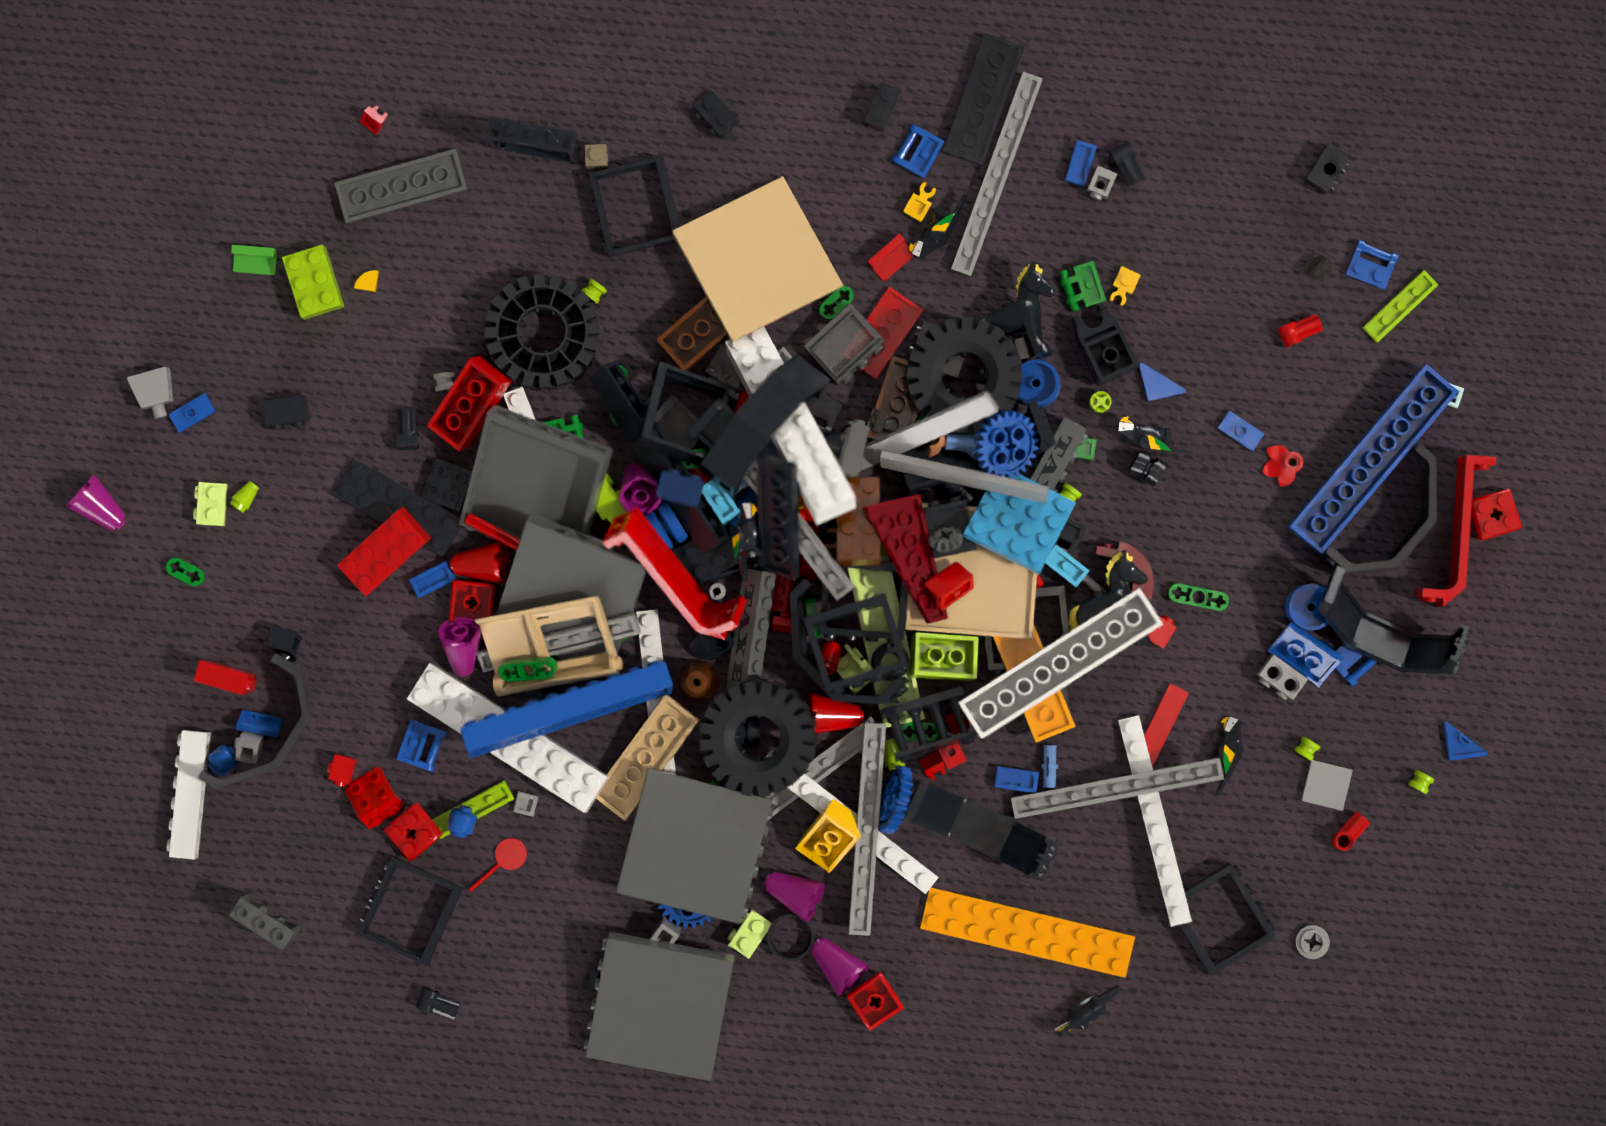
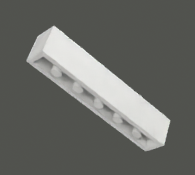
(189, 794)

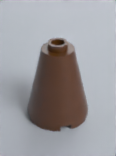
(708, 676)

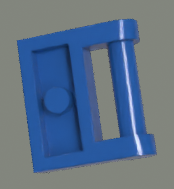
(924, 154)
(1369, 271)
(1349, 658)
(414, 744)

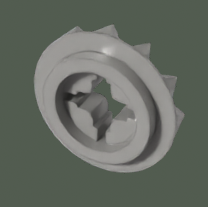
(1317, 950)

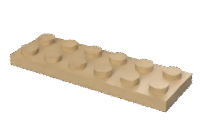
(652, 748)

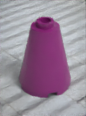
(638, 489)
(97, 505)
(460, 643)
(795, 893)
(838, 965)

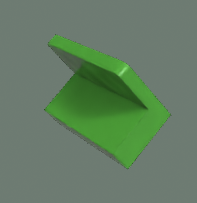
(254, 259)

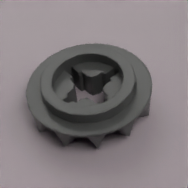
(942, 544)

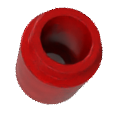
(831, 656)

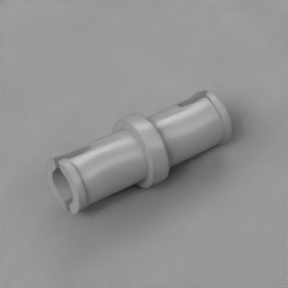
(711, 591)

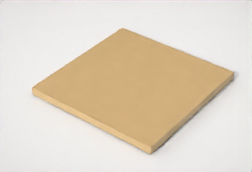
(757, 259)
(998, 604)

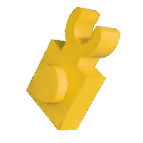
(918, 205)
(1125, 282)

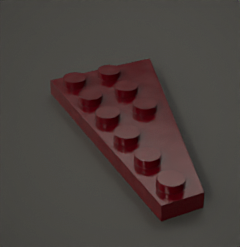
(905, 538)

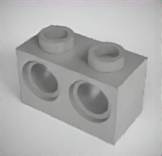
(1284, 673)

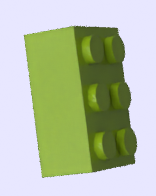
(313, 282)
(943, 657)

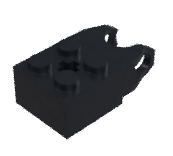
(1104, 340)

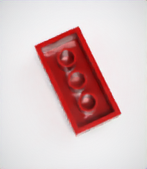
(468, 402)
(384, 551)

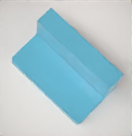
(720, 502)
(1066, 566)

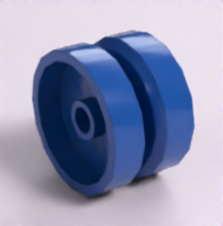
(1049, 383)
(667, 524)
(1296, 607)

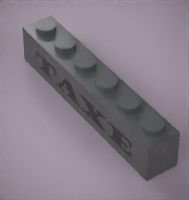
(1055, 459)
(753, 626)

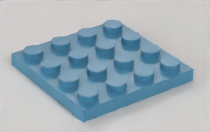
(1019, 527)

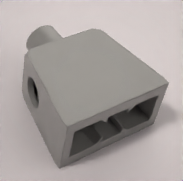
(153, 390)

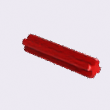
(492, 531)

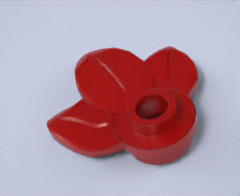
(1279, 465)

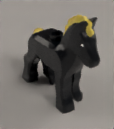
(1026, 311)
(1119, 574)

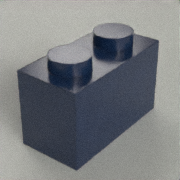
(680, 489)

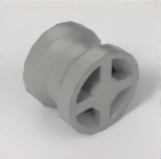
(444, 381)

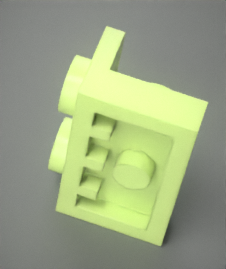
(210, 504)
(851, 665)
(749, 933)

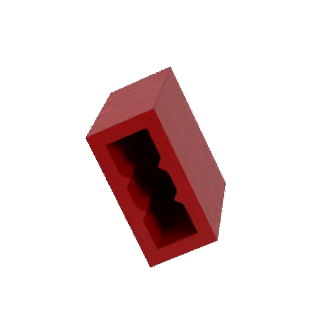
(225, 677)

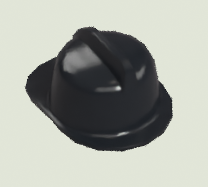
(710, 647)

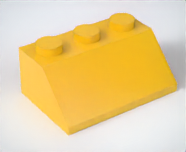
(829, 836)

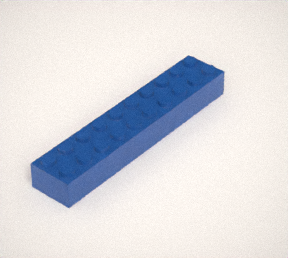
(1372, 458)
(566, 709)

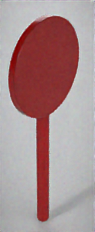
(509, 855)

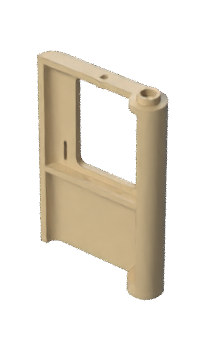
(520, 637)

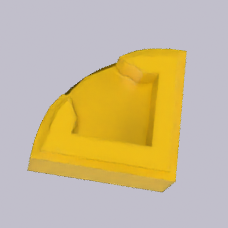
(367, 281)

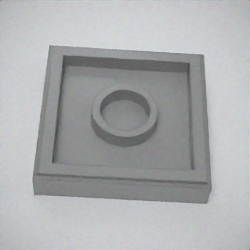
(1326, 785)

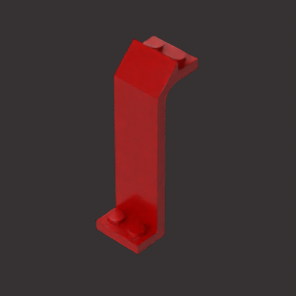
(1461, 530)
(673, 578)

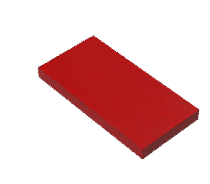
(892, 320)

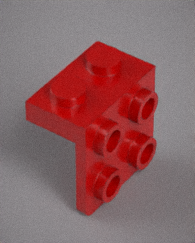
(373, 798)

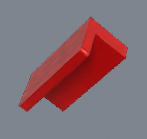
(890, 258)
(950, 585)

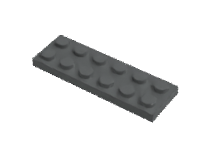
(401, 186)

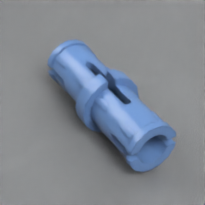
(1049, 766)

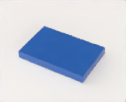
(1305, 654)

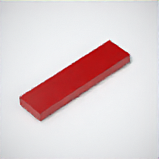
(1163, 720)

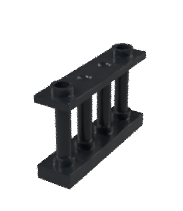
(933, 704)

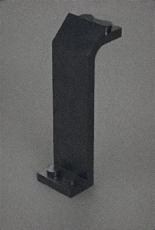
(913, 483)

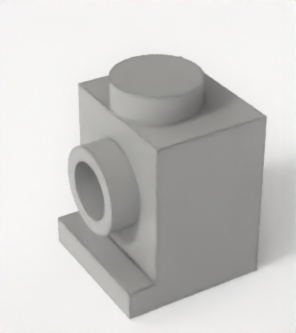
(1106, 177)

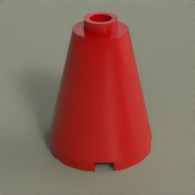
(483, 563)
(832, 714)

